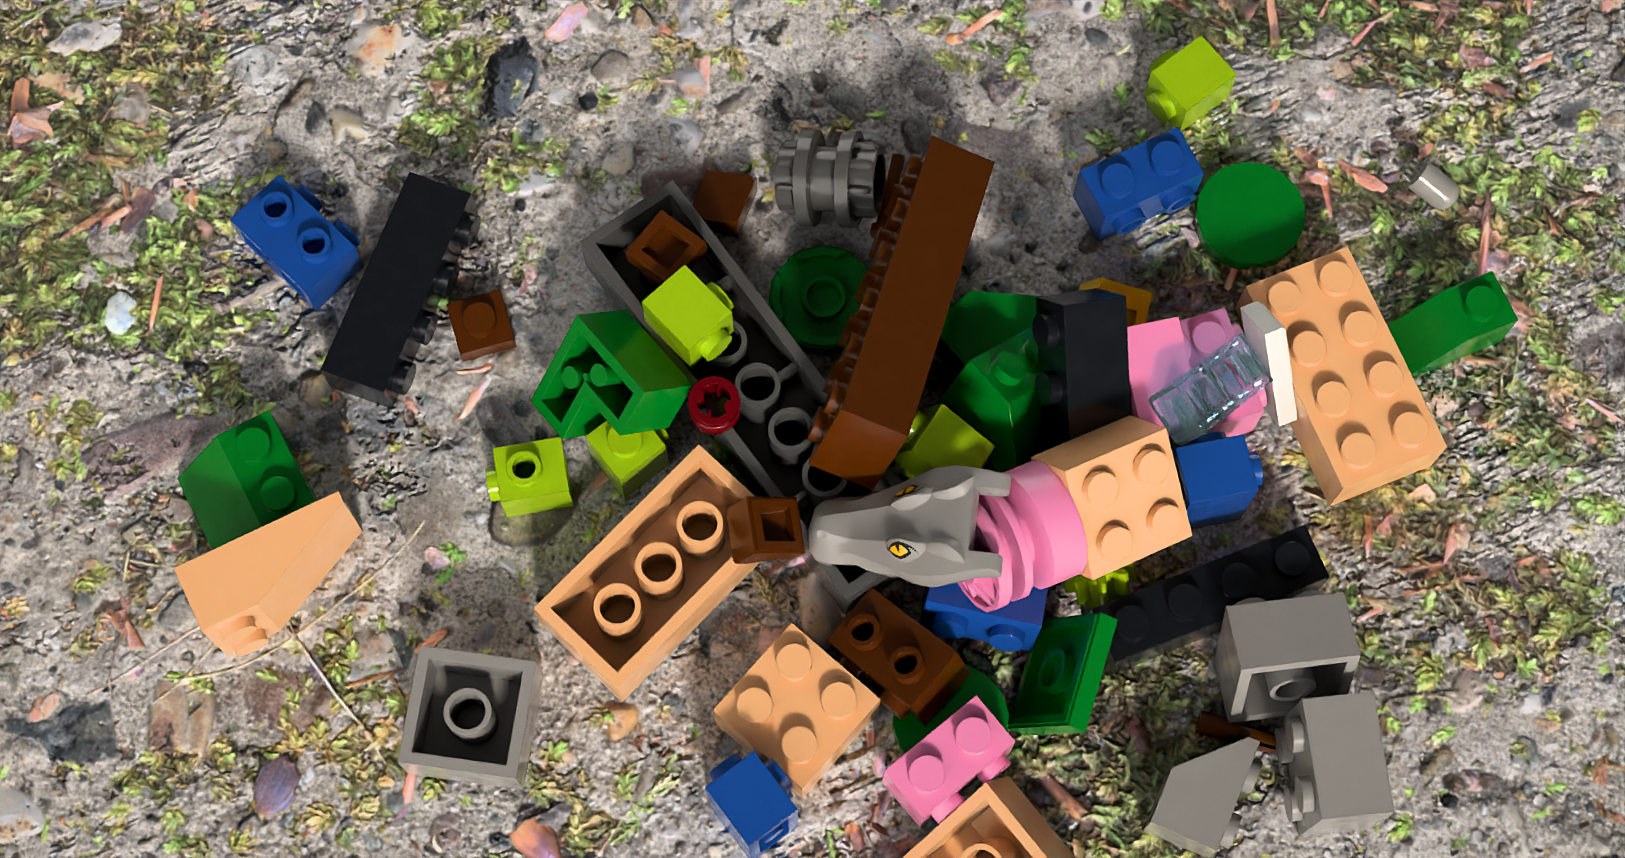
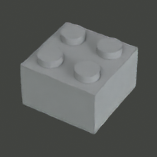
(1284, 653)
(471, 717)
(1334, 764)

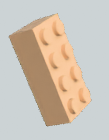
(1351, 386)
(650, 577)

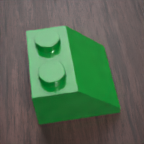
(1000, 399)
(245, 480)

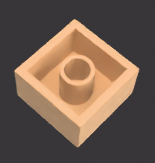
(1123, 492)
(797, 709)

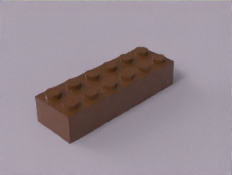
(899, 313)

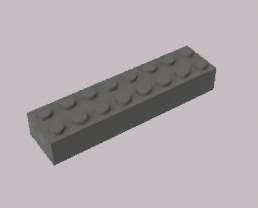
(765, 364)

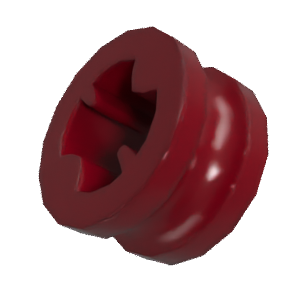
(696, 402)

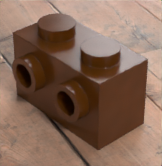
(898, 658)

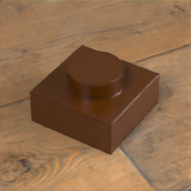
(665, 248)
(481, 325)

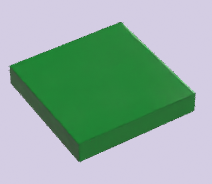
(1062, 675)

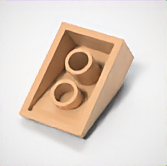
(266, 575)
(993, 824)

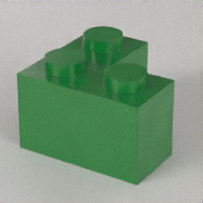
(610, 374)

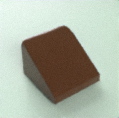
(725, 200)
(764, 529)

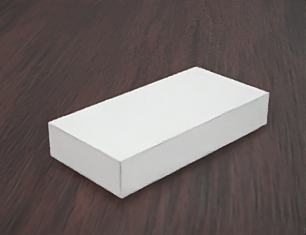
(1270, 344)

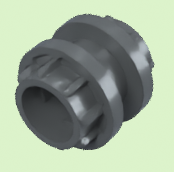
(830, 178)

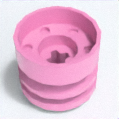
(1033, 532)

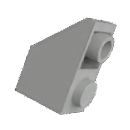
(1200, 797)

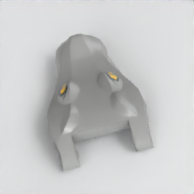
(912, 529)

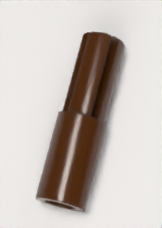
(1219, 728)

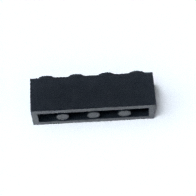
(401, 291)
(1080, 363)
(1196, 600)

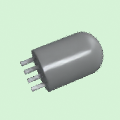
(1432, 185)

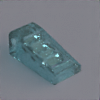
(1182, 407)

